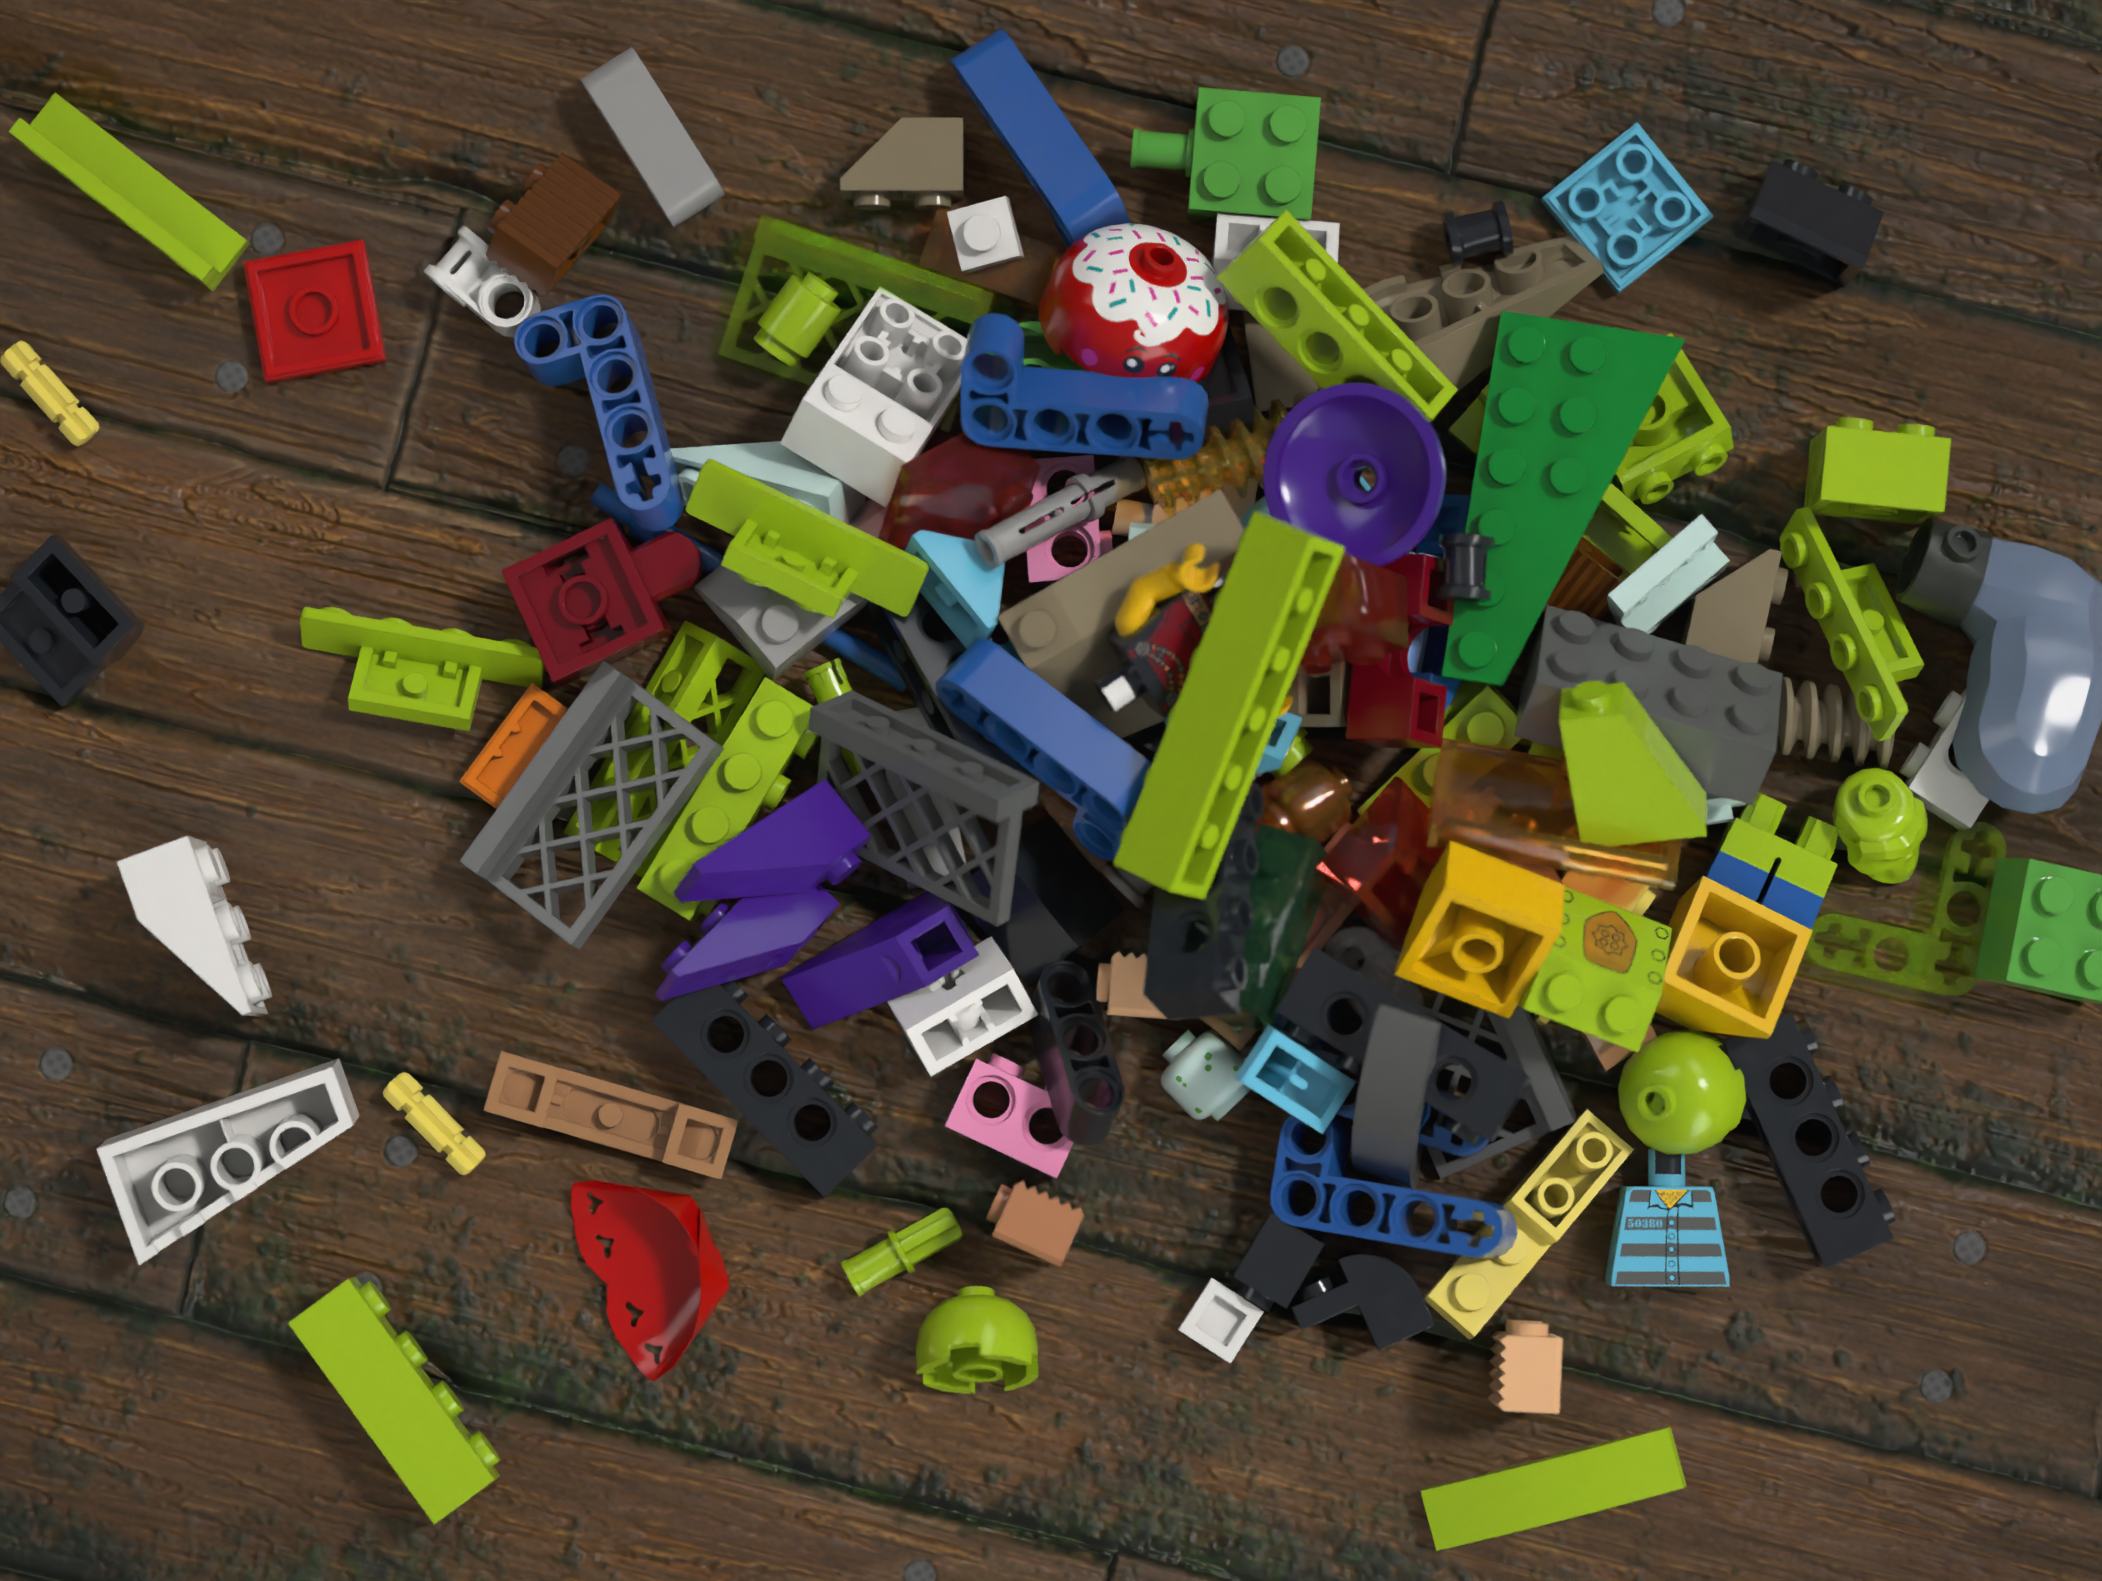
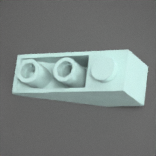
(774, 467)

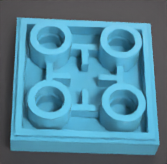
(1627, 207)

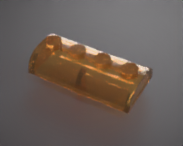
(1525, 813)

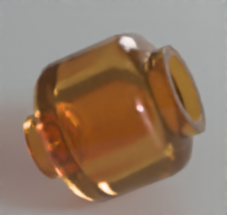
(1308, 801)

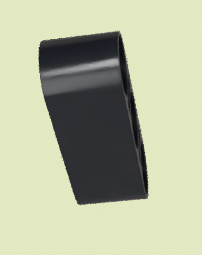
(1070, 1077)

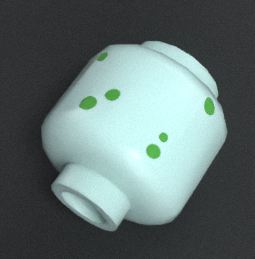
(1204, 1074)

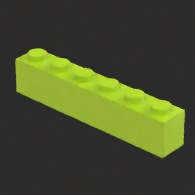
(1228, 705)

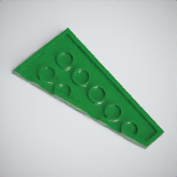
(1549, 446)

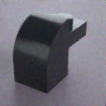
(1379, 1289)

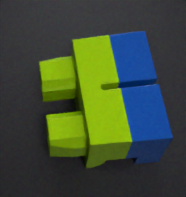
(1800, 869)

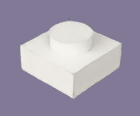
(985, 234)
(1220, 1320)

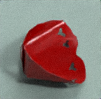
(657, 1263)

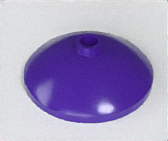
(1325, 448)

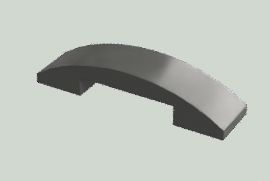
(1392, 1097)

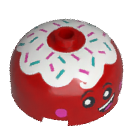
(1135, 305)

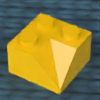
(1481, 929)
(1729, 962)

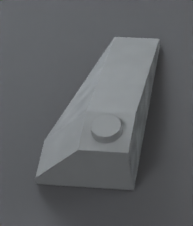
(772, 624)

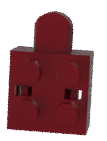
(602, 600)

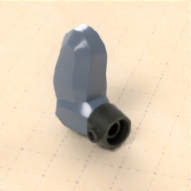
(2032, 664)

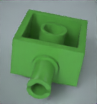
(1243, 155)
(2044, 930)

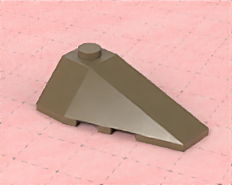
(1459, 313)
(1067, 625)

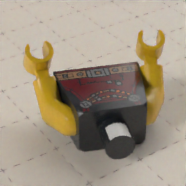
(1158, 634)

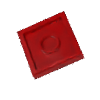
(315, 311)

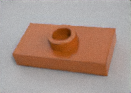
(513, 745)

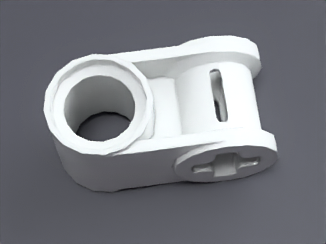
(479, 283)

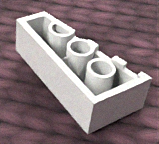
(206, 1158)

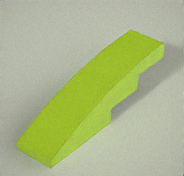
(1553, 1488)

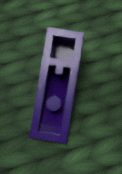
(784, 853)

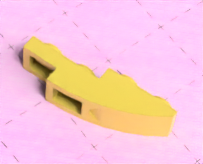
(1543, 1209)

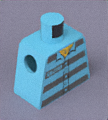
(1666, 1231)

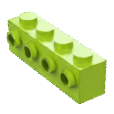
(733, 791)
(395, 1398)

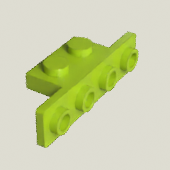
(802, 548)
(1858, 622)
(418, 670)

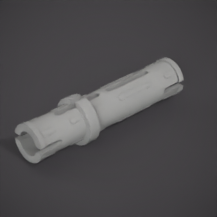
(1114, 480)

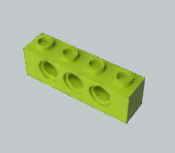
(1328, 317)

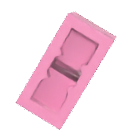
(1041, 565)
(1010, 1130)

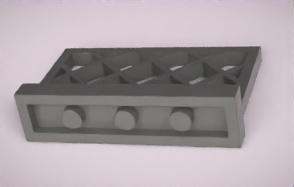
(926, 764)
(548, 787)
(1524, 1051)

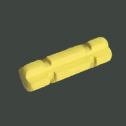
(49, 393)
(434, 1123)

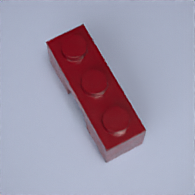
(1385, 701)

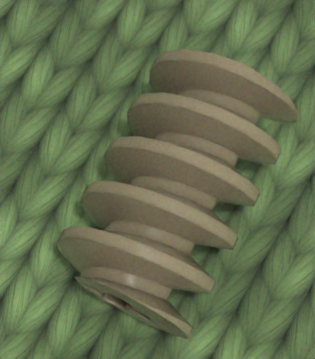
(1826, 722)

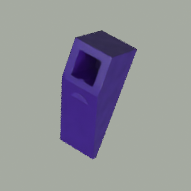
(746, 940)
(882, 961)

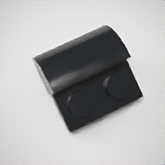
(64, 620)

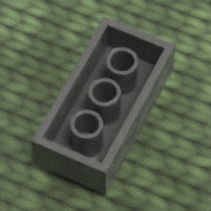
(1706, 705)

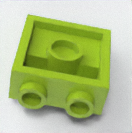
(1677, 436)

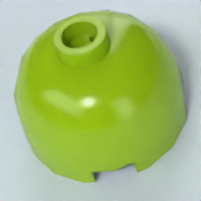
(1681, 1093)
(976, 1341)

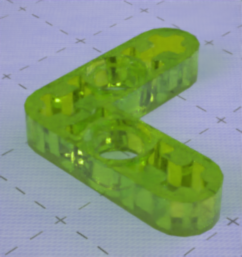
(1922, 948)

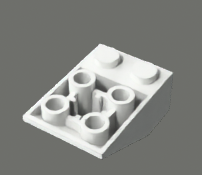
(879, 396)
(183, 904)

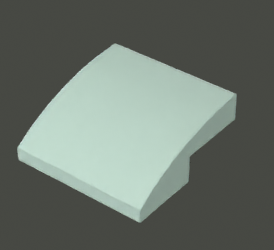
(1668, 578)

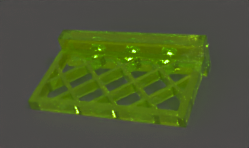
(857, 267)

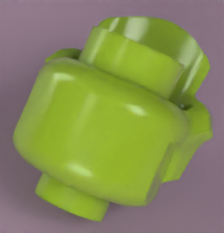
(1880, 824)

